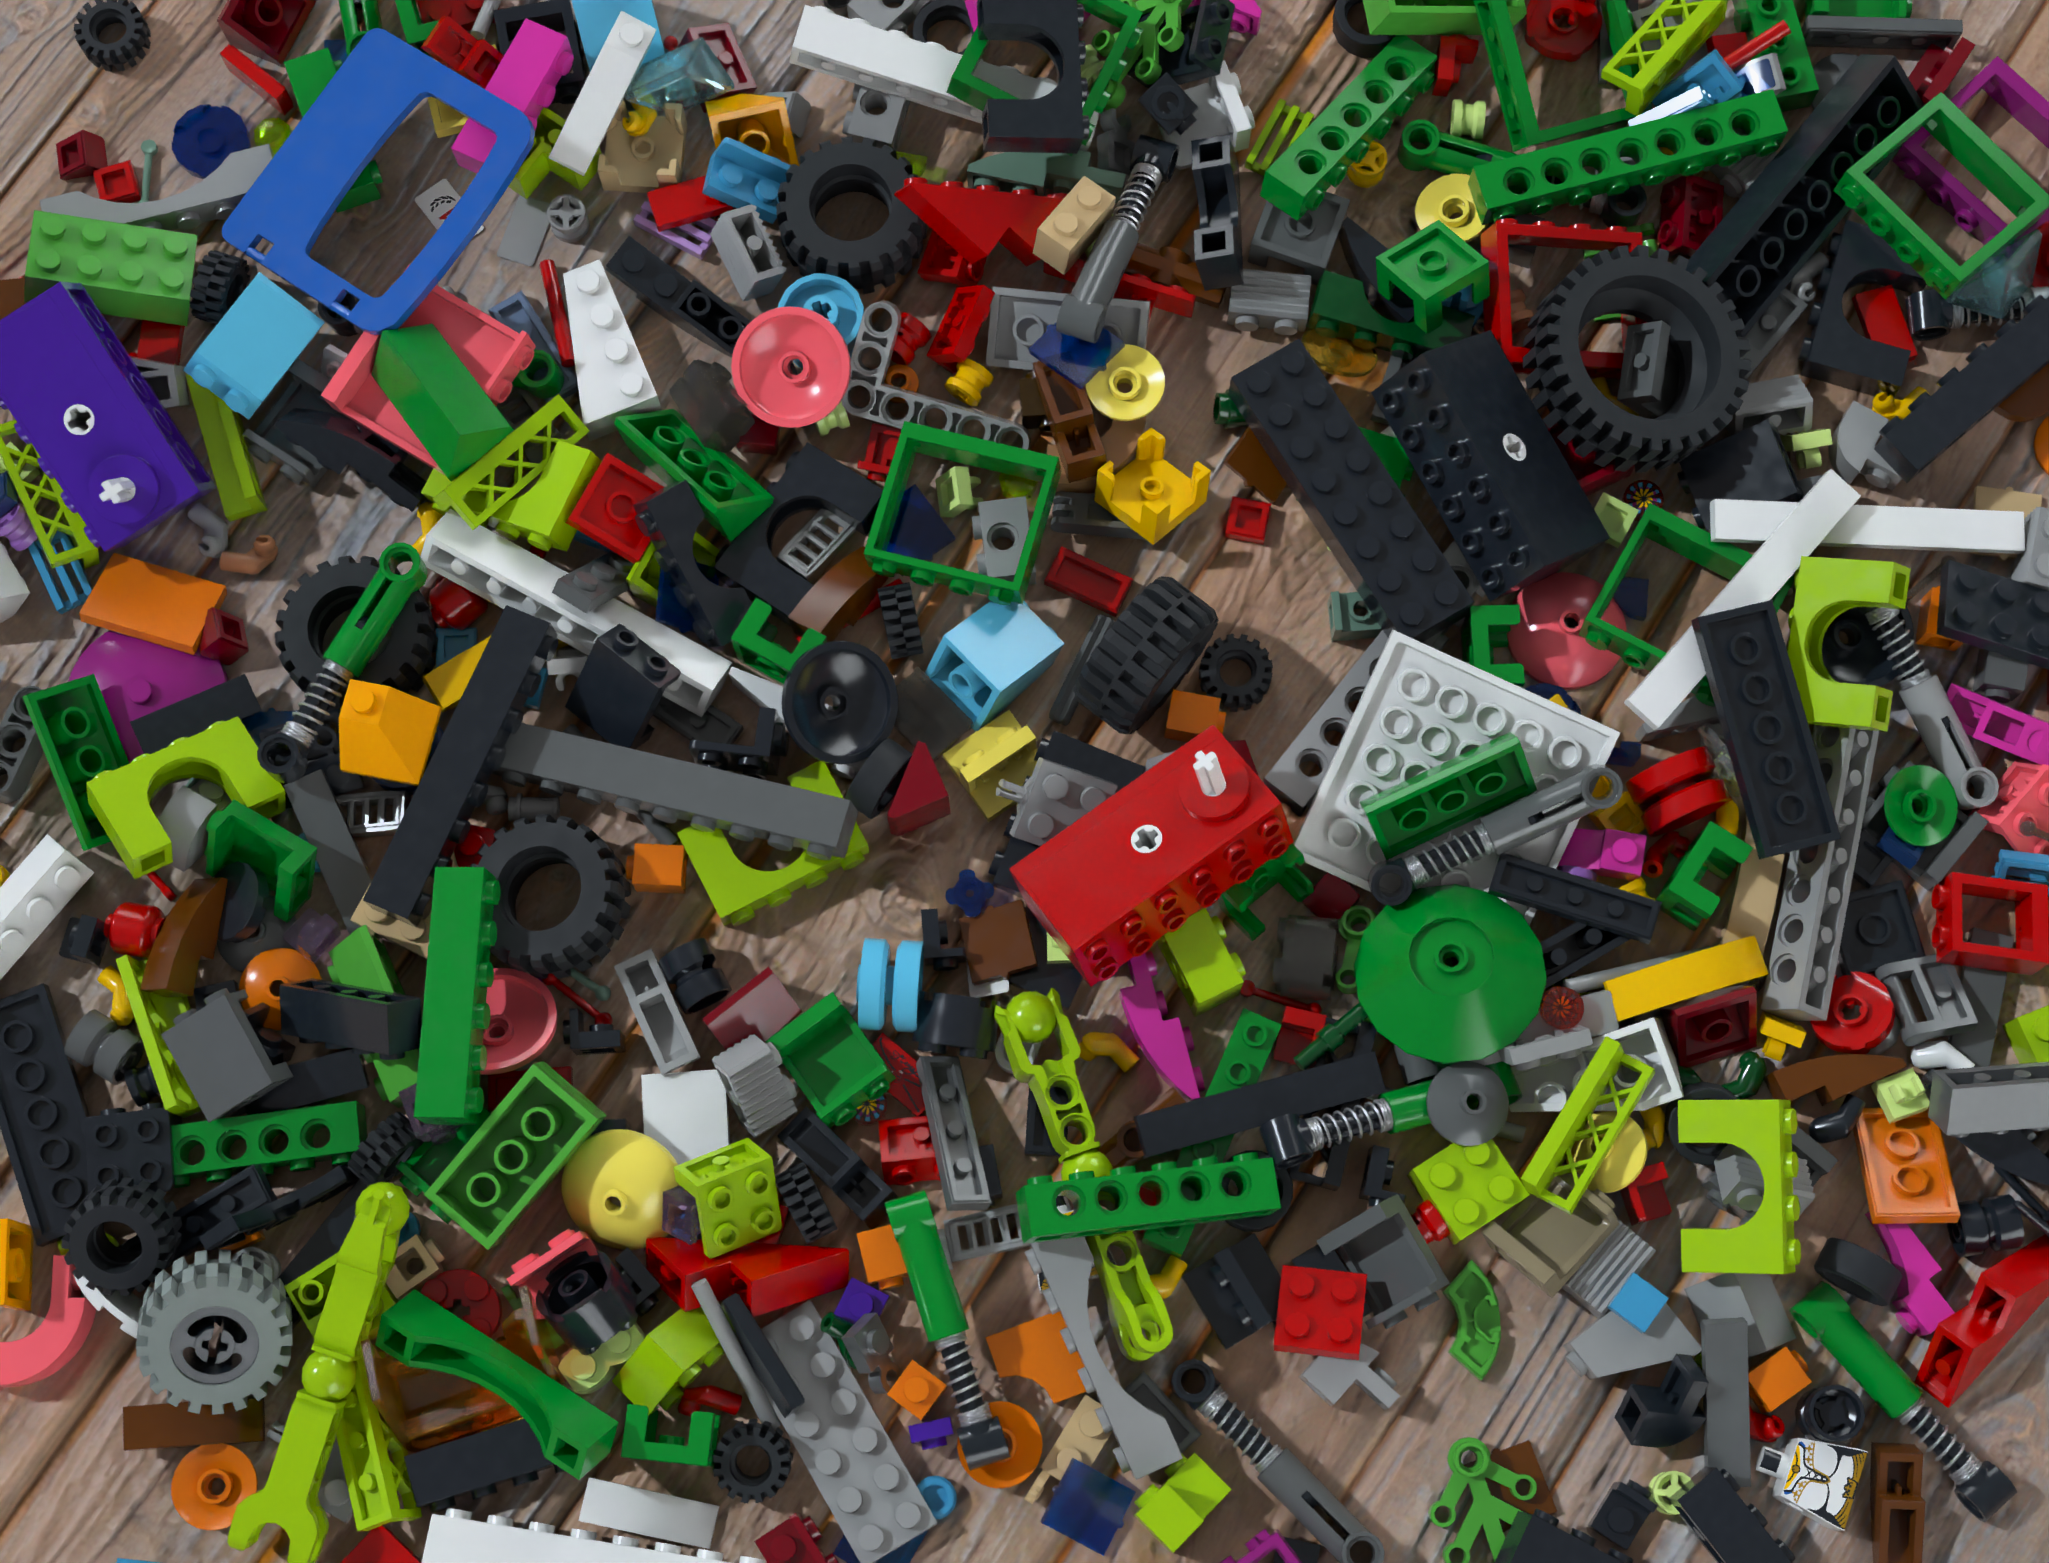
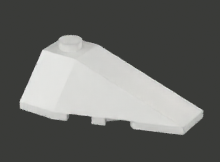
(1552, 1083)

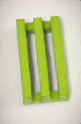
(1292, 114)

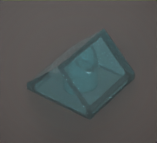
(680, 76)
(2002, 280)

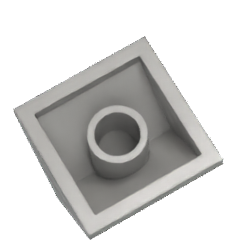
(1747, 1297)

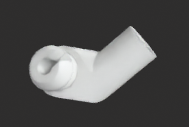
(1938, 1054)

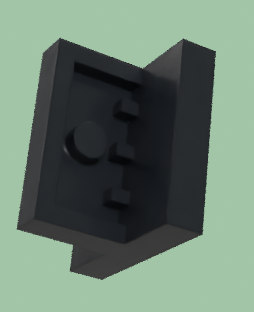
(1236, 1290)

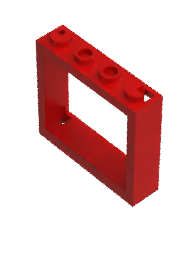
(1545, 233)

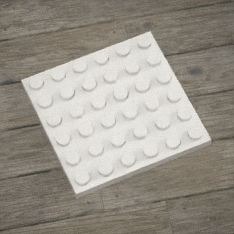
(1418, 715)

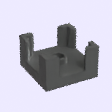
(1300, 242)

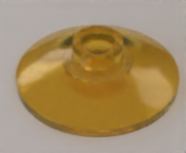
(1339, 355)

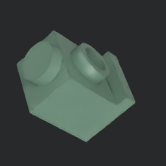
(1345, 623)

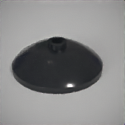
(1862, 657)
(861, 696)

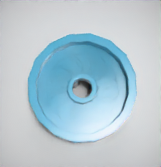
(832, 299)
(887, 985)

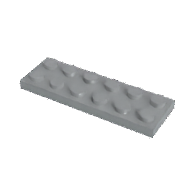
(845, 1441)

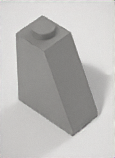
(1616, 1347)

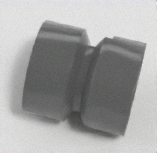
(100, 1044)

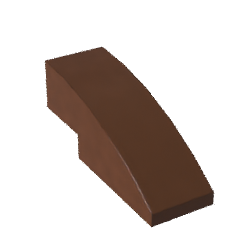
(1071, 424)
(837, 597)
(185, 938)
(1830, 1076)
(174, 1427)
(1896, 1503)

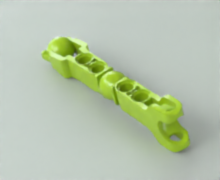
(1128, 1289)
(327, 1377)

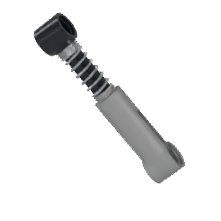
(1933, 316)
(1933, 713)

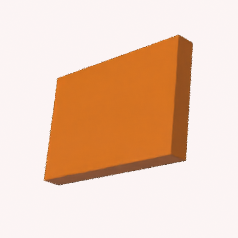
(152, 603)
(1905, 1169)

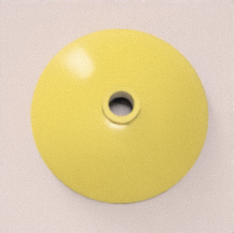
(623, 1167)

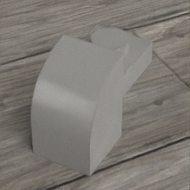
(1854, 448)
(187, 818)
(1333, 1376)

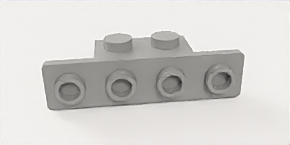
(1542, 1040)

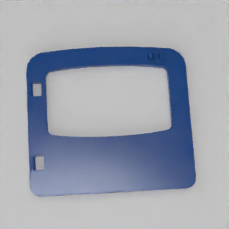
(334, 145)

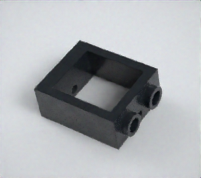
(556, 16)

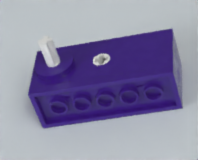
(94, 418)

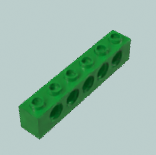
(1348, 127)
(1238, 1068)
(344, 1120)
(1043, 1221)

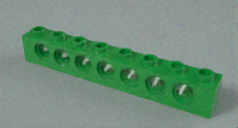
(1755, 114)

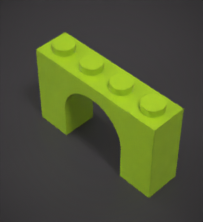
(540, 511)
(1822, 593)
(219, 755)
(741, 890)
(1767, 1239)

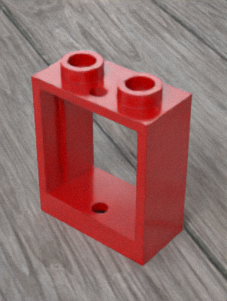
(2030, 924)

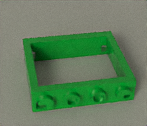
(1125, 17)
(1512, 83)
(1980, 158)
(973, 452)
(1685, 540)

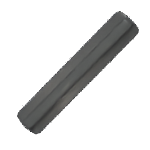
(1066, 700)

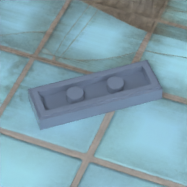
(519, 315)

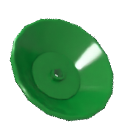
(1445, 1009)

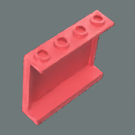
(482, 343)

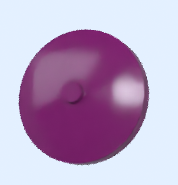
(143, 678)

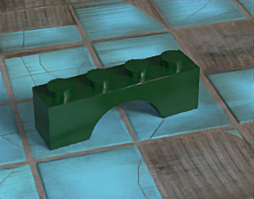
(1344, 311)

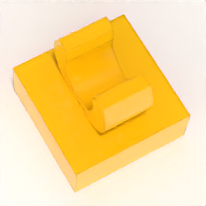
(1778, 1034)

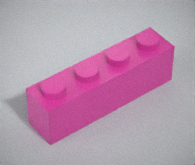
(522, 79)

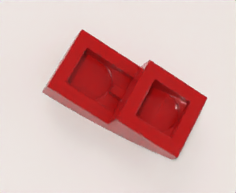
(462, 52)

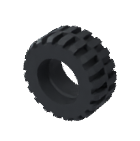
(842, 170)
(329, 595)
(1145, 655)
(592, 921)

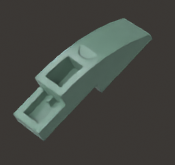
(1042, 172)

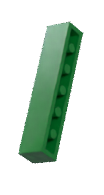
(456, 996)

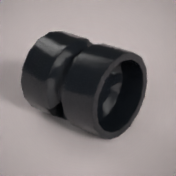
(696, 978)
(1990, 1224)
(1830, 1414)

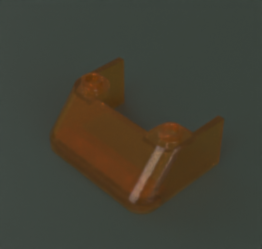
(439, 1407)

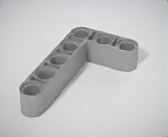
(918, 403)

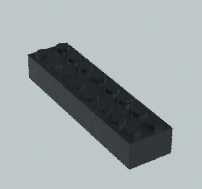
(1793, 199)
(1349, 494)

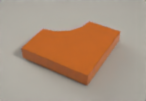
(1039, 1354)

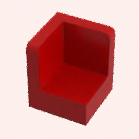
(1296, 1033)
(1646, 1196)

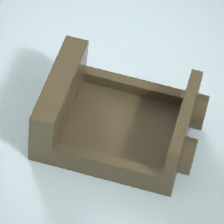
(1549, 1242)

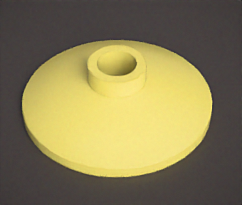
(1445, 197)
(1139, 370)
(1624, 1158)

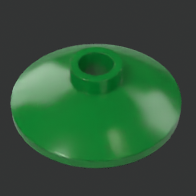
(1934, 805)

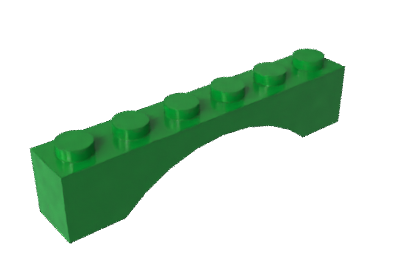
(430, 1337)

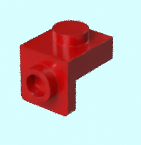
(880, 452)

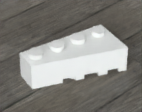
(605, 354)

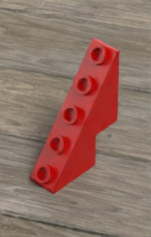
(980, 217)
(759, 1272)
(1978, 1332)

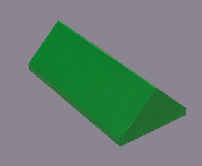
(438, 397)
(675, 454)
(78, 746)
(1449, 795)

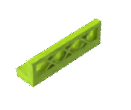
(1671, 57)
(228, 454)
(498, 457)
(73, 523)
(154, 1017)
(1573, 1118)
(366, 1463)

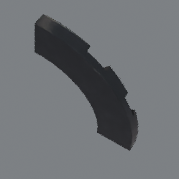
(280, 1210)

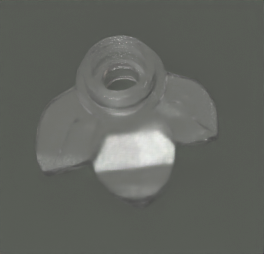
(1721, 757)

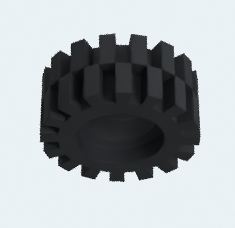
(120, 51)
(218, 285)
(900, 620)
(1243, 650)
(384, 1149)
(805, 1203)
(752, 1486)

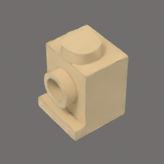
(400, 1278)

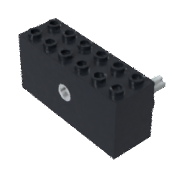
(1489, 464)

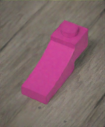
(1606, 852)
(1918, 1300)

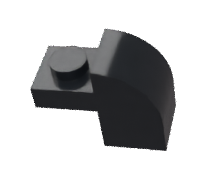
(1668, 1412)

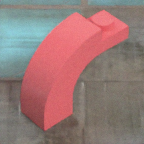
(55, 1339)

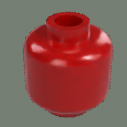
(455, 605)
(133, 928)

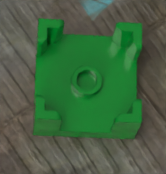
(1431, 269)
(1486, 629)
(756, 648)
(1710, 850)
(1281, 870)
(641, 1434)

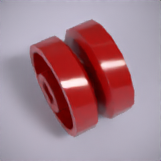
(1678, 791)

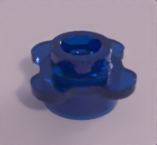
(970, 905)

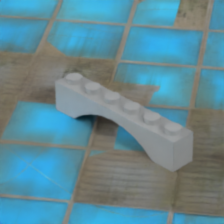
(203, 202)
(1141, 1432)

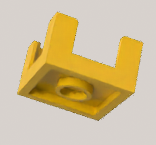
(1150, 491)

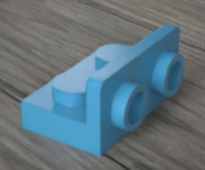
(1711, 75)
(745, 177)

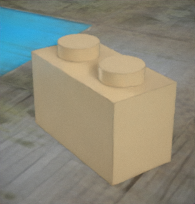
(1073, 225)

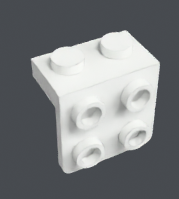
(1217, 114)

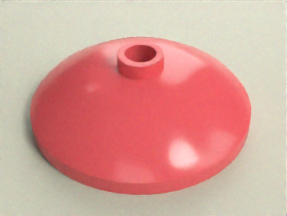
(764, 366)
(1549, 647)
(524, 1017)

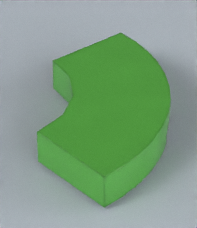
(1477, 1320)

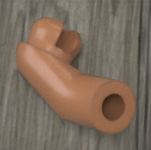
(254, 561)

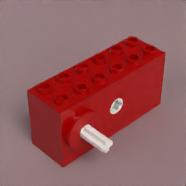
(1153, 855)

